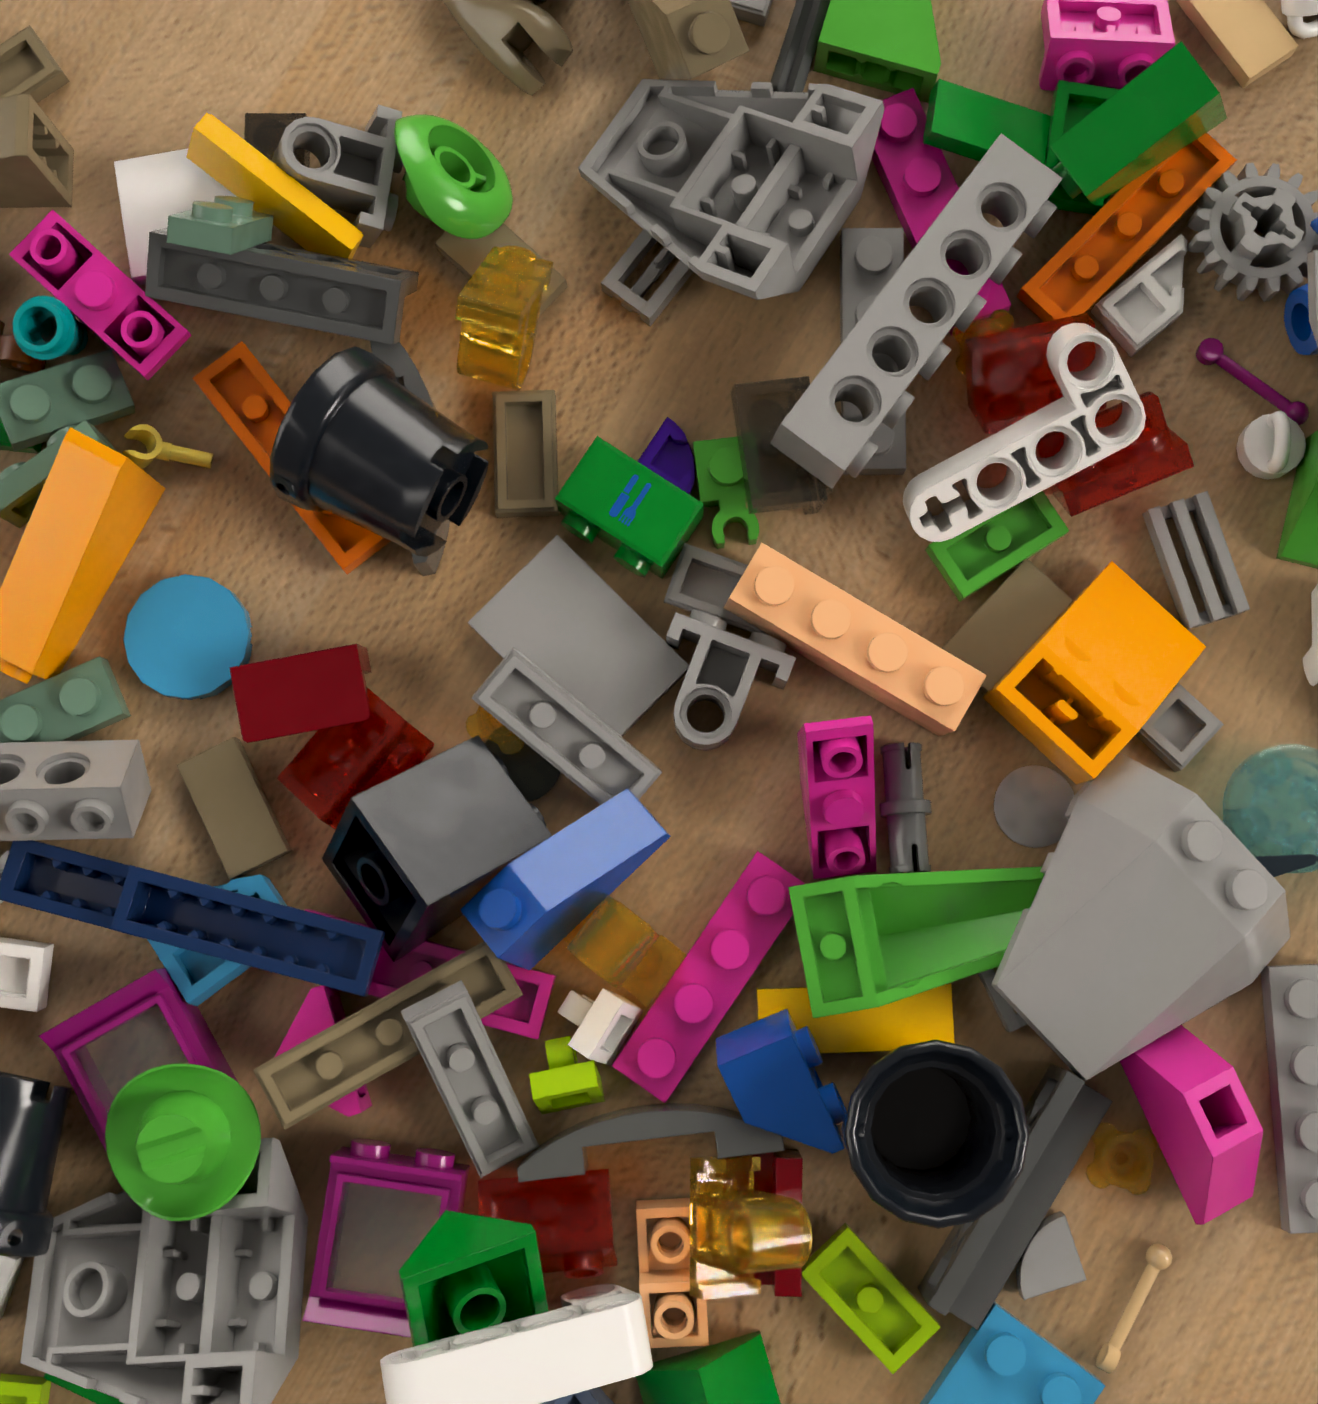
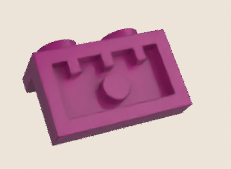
(1102, 40)

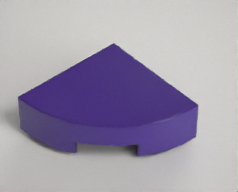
(671, 456)

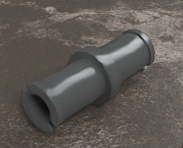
(905, 808)

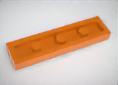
(1124, 231)
(254, 411)

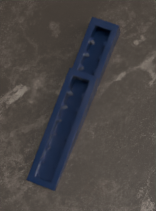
(192, 916)

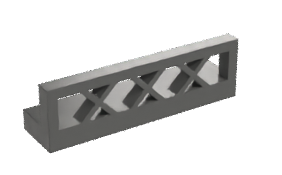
(284, 287)
(984, 1252)

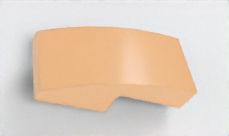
(664, 1275)

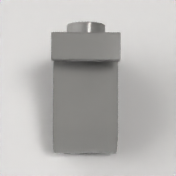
(353, 167)
(721, 672)

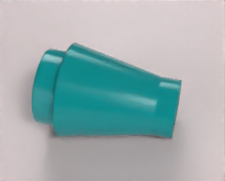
(48, 329)

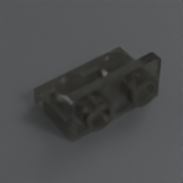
(769, 475)

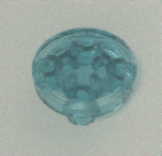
(1275, 802)

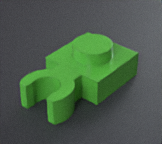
(722, 485)

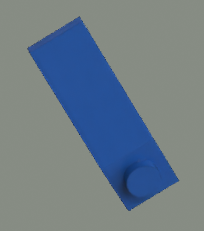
(563, 880)

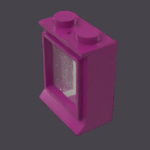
(127, 1035)
(370, 1225)

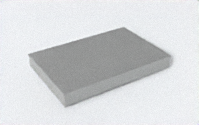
(581, 636)

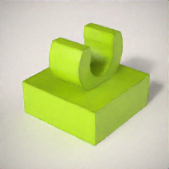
(567, 1081)

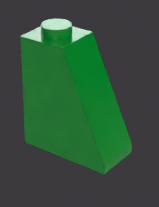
(1138, 127)

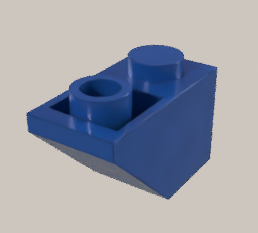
(776, 1082)

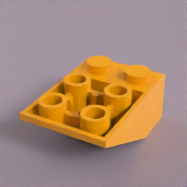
(1095, 675)

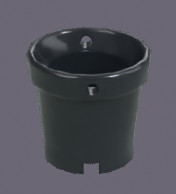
(375, 454)
(936, 1133)
(27, 1161)

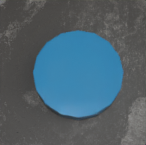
(187, 637)

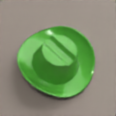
(452, 176)
(182, 1140)

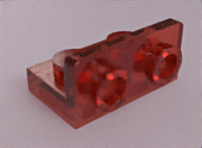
(1011, 372)
(1147, 460)
(353, 759)
(568, 1215)

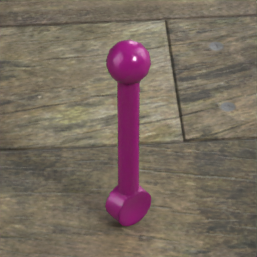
(1212, 352)

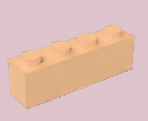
(855, 642)

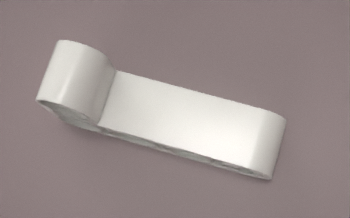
(1017, 443)
(529, 1360)

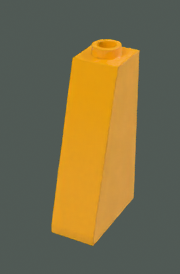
(70, 554)

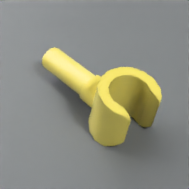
(162, 450)

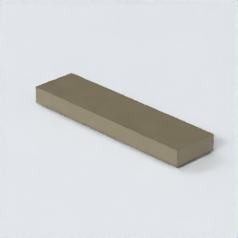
(375, 1037)

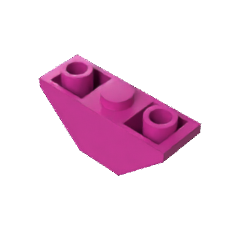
(100, 295)
(839, 795)
(1198, 1121)

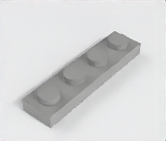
(866, 265)
(1292, 1056)

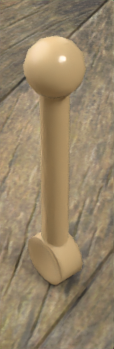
(1158, 1258)

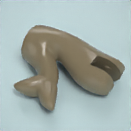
(506, 30)

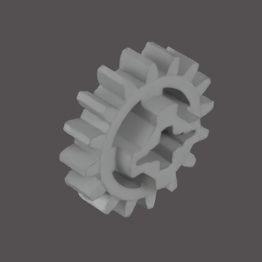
(1234, 249)

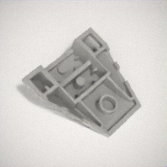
(738, 178)
(1138, 920)
(175, 1305)

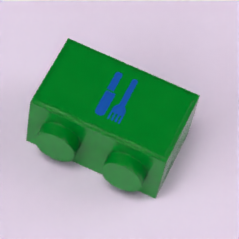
(628, 509)

